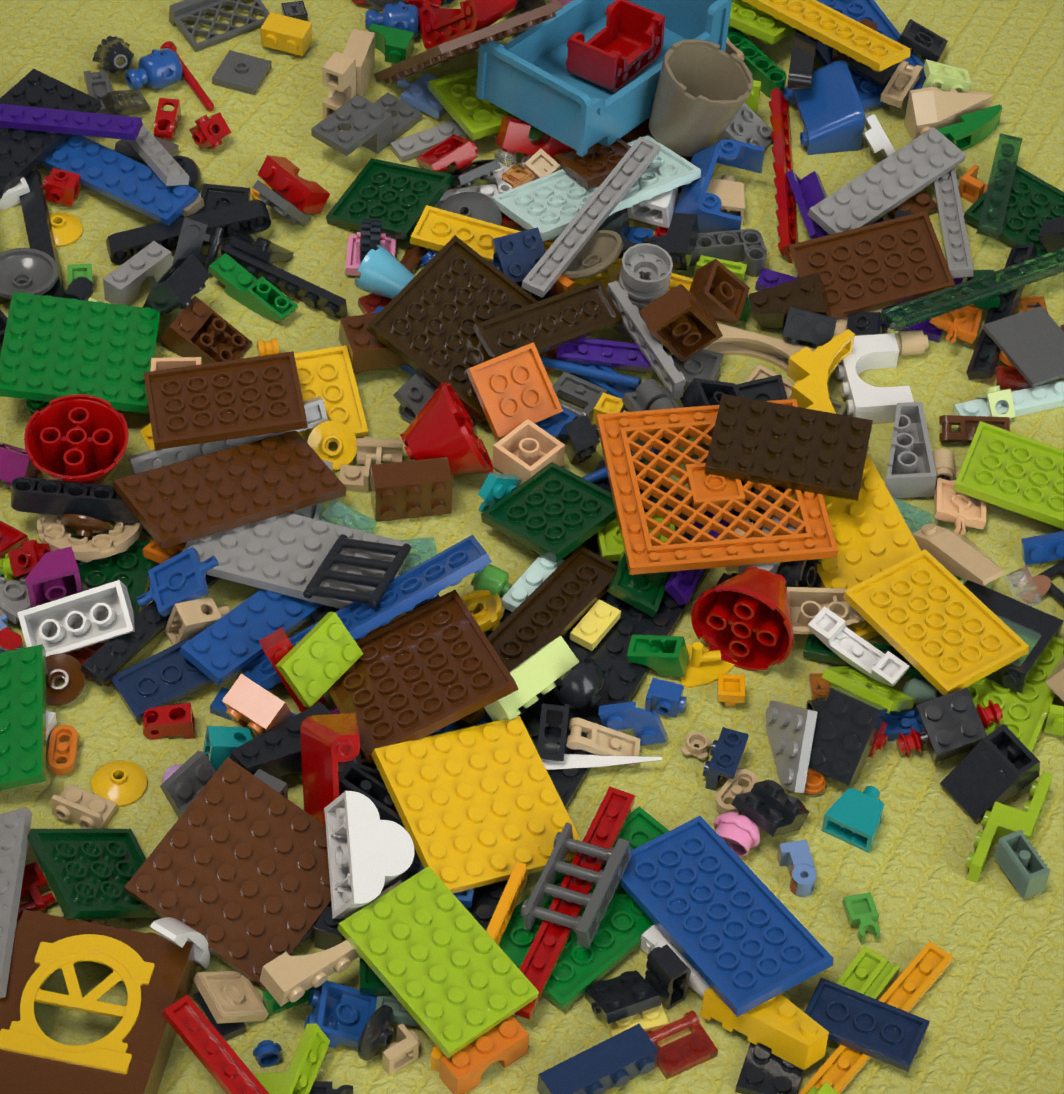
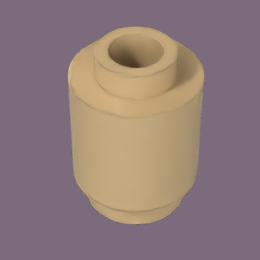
(911, 342)
(944, 464)

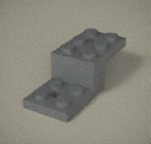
(366, 124)

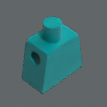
(222, 740)
(855, 817)

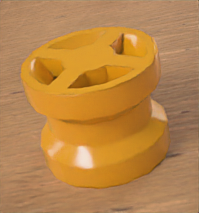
(267, 348)

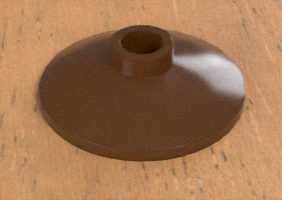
(85, 525)
(63, 668)

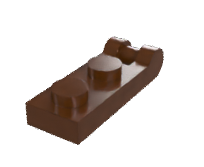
(967, 426)

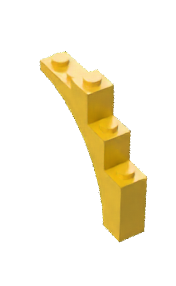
(813, 370)

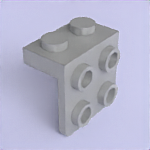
(748, 128)

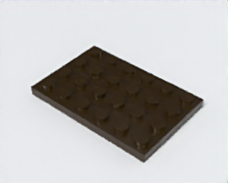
(789, 447)

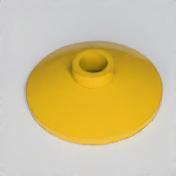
(65, 228)
(334, 432)
(120, 791)

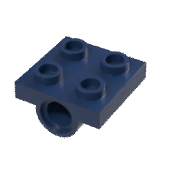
(518, 253)

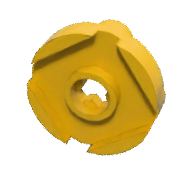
(490, 606)

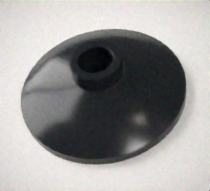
(376, 1033)

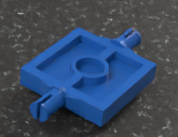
(178, 581)

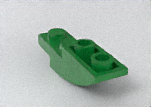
(973, 127)
(251, 292)

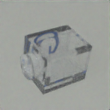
(1022, 587)

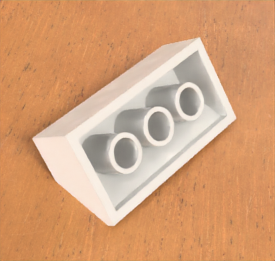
(79, 619)

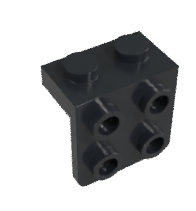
(808, 327)

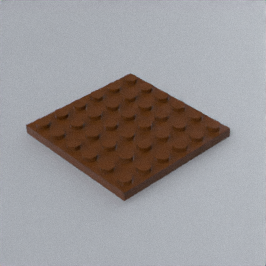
(420, 675)
(240, 871)

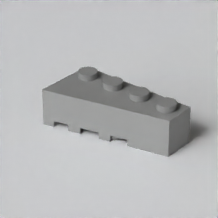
(911, 460)

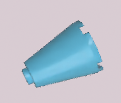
(382, 274)

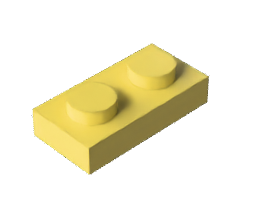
(595, 625)
(649, 1020)

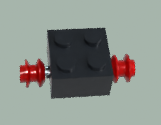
(949, 725)

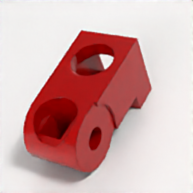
(167, 121)
(169, 721)

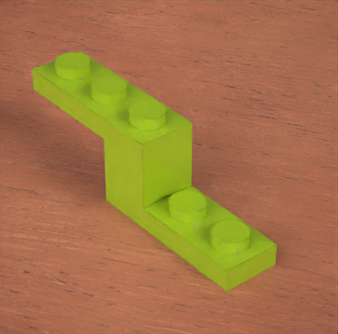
(1004, 821)
(303, 1066)

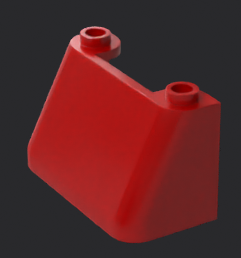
(446, 24)
(323, 745)

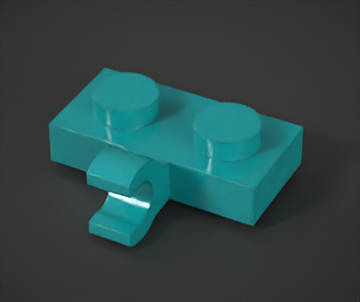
(496, 487)

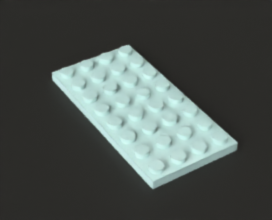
(558, 197)

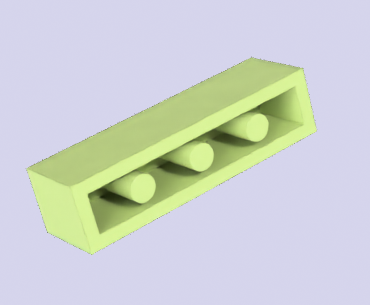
(534, 676)

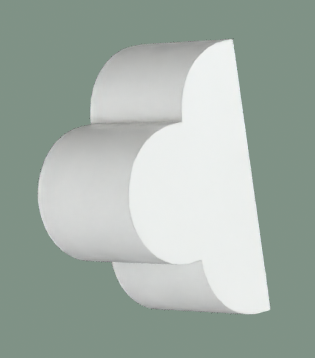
(362, 852)

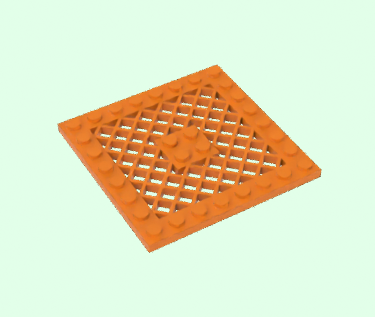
(706, 492)

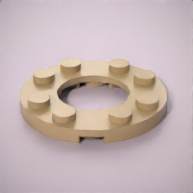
(52, 531)

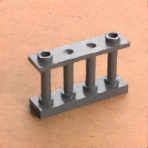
(595, 903)

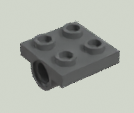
(414, 396)
(649, 397)

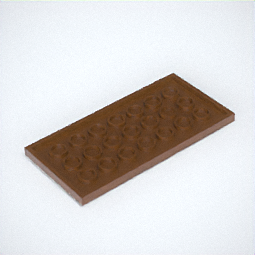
(228, 488)

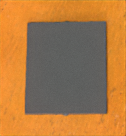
(1031, 344)

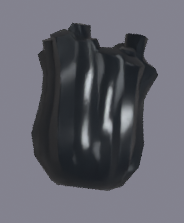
(110, 50)

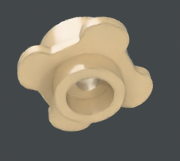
(700, 741)

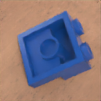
(340, 1012)

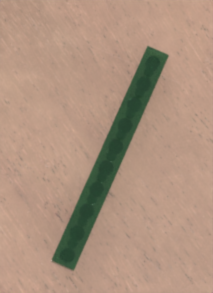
(974, 290)

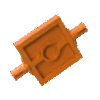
(959, 323)

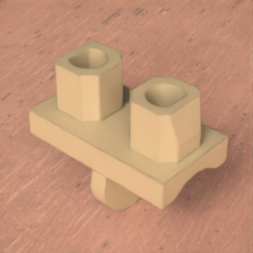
(380, 450)

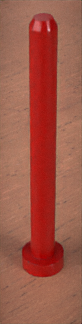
(189, 78)

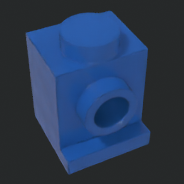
(665, 698)

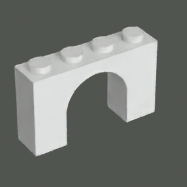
(865, 400)

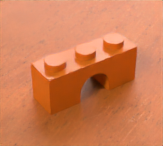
(502, 1043)

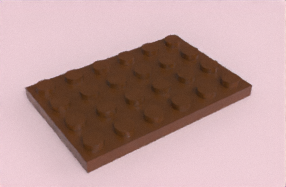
(875, 264)
(225, 400)

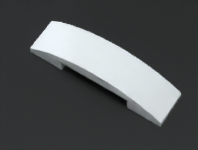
(855, 650)
(180, 933)

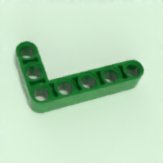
(759, 64)

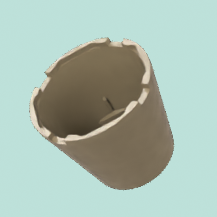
(697, 95)

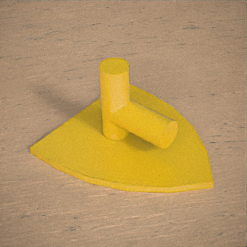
(703, 666)

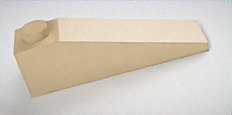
(939, 109)
(957, 554)
(808, 602)

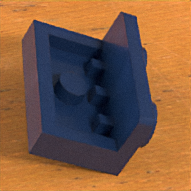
(726, 757)

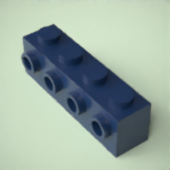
(602, 1066)

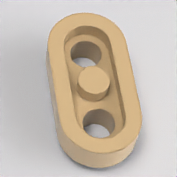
(732, 788)

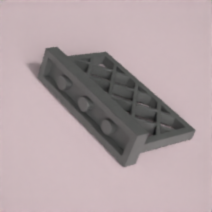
(194, 10)

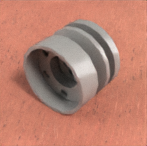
(645, 273)

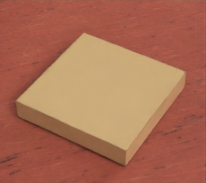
(230, 997)

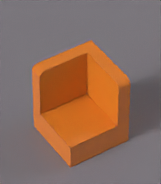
(970, 187)

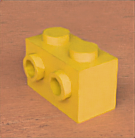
(286, 34)

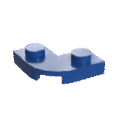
(626, 716)

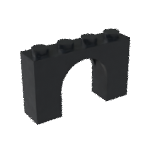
(678, 240)

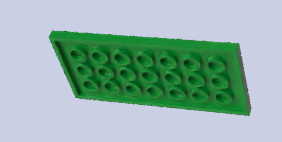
(614, 940)

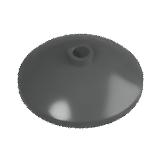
(475, 205)
(26, 272)

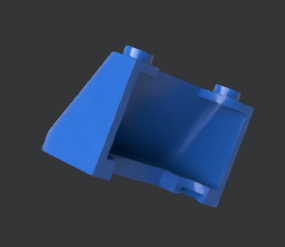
(830, 111)

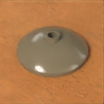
(596, 255)

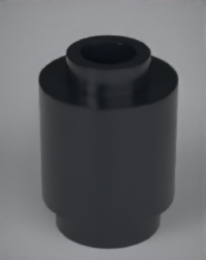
(80, 289)

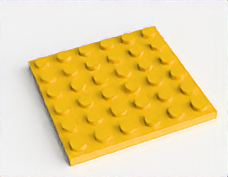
(475, 802)

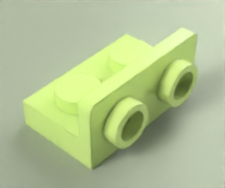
(946, 77)

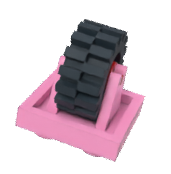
(364, 241)

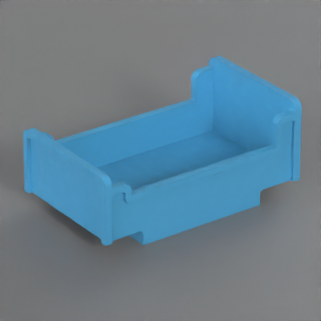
(534, 84)

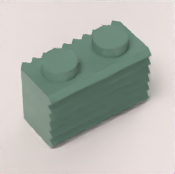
(1022, 864)

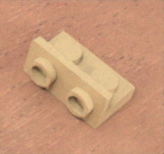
(83, 808)

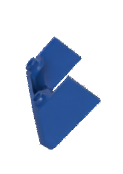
(707, 206)

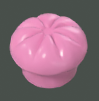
(737, 832)

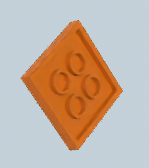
(514, 390)

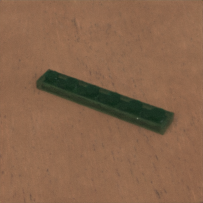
(999, 186)

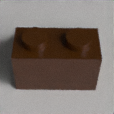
(719, 291)

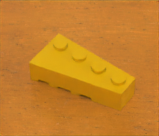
(774, 1024)

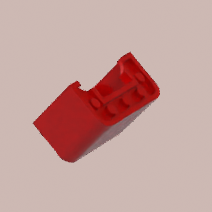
(619, 50)

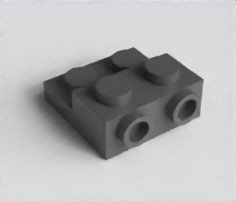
(187, 782)

